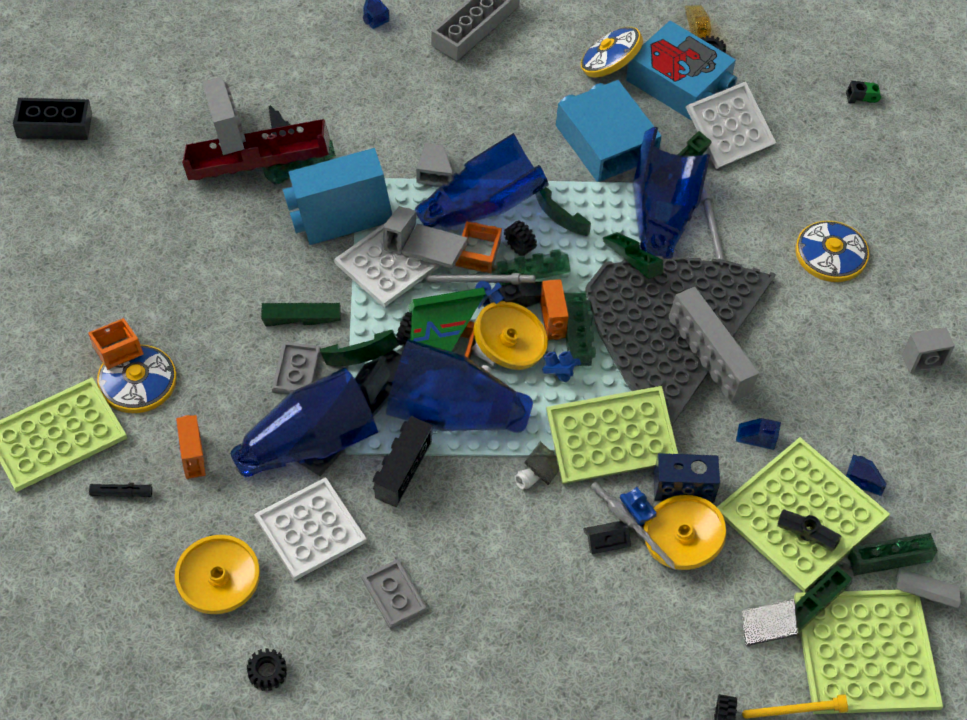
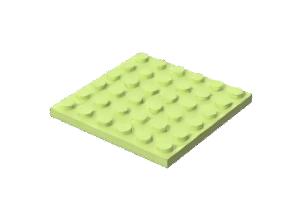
(805, 485)
(873, 652)

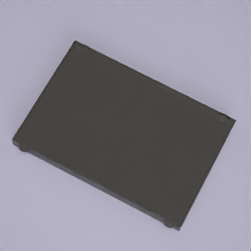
(770, 622)

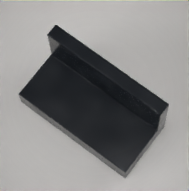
(608, 537)

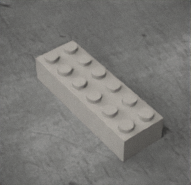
(470, 25)
(224, 115)
(713, 344)

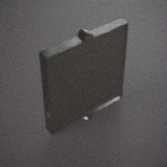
(543, 463)

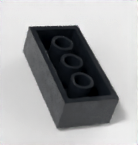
(52, 118)
(402, 461)

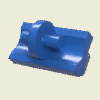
(492, 295)
(560, 367)
(638, 506)

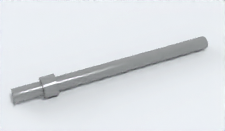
(706, 199)
(515, 278)

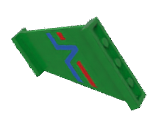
(443, 317)

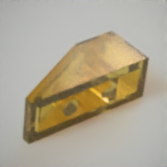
(698, 21)

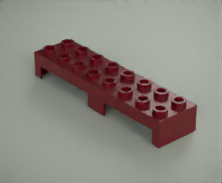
(204, 161)

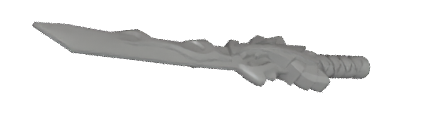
(622, 514)

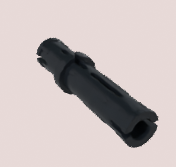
(121, 490)

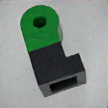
(863, 92)

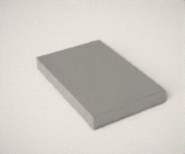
(435, 246)
(295, 367)
(928, 588)
(394, 594)

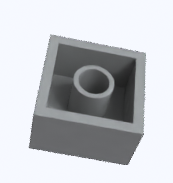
(928, 350)

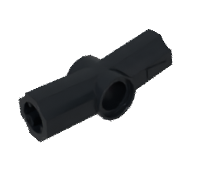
(820, 534)

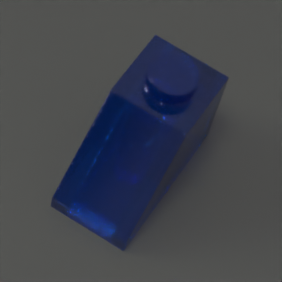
(375, 13)
(759, 433)
(865, 475)

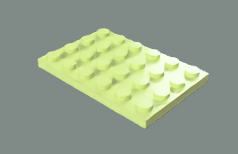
(57, 434)
(610, 434)

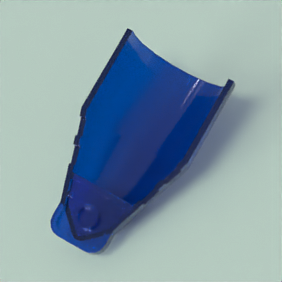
(485, 187)
(665, 195)
(454, 393)
(307, 425)

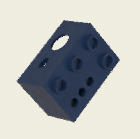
(676, 482)

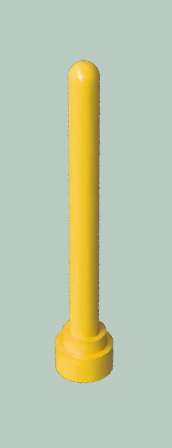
(838, 704)

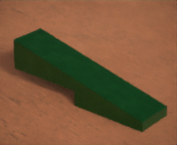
(630, 250)
(308, 313)
(821, 596)

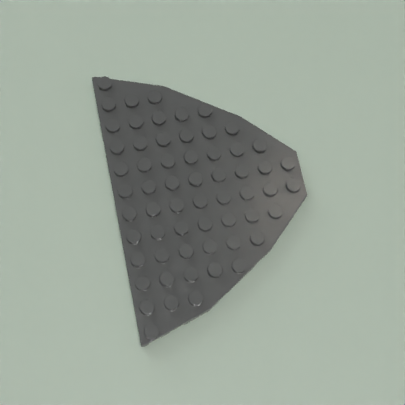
(636, 324)

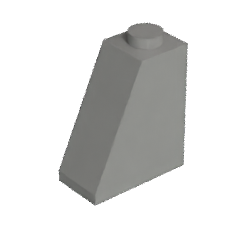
(433, 166)
(398, 229)

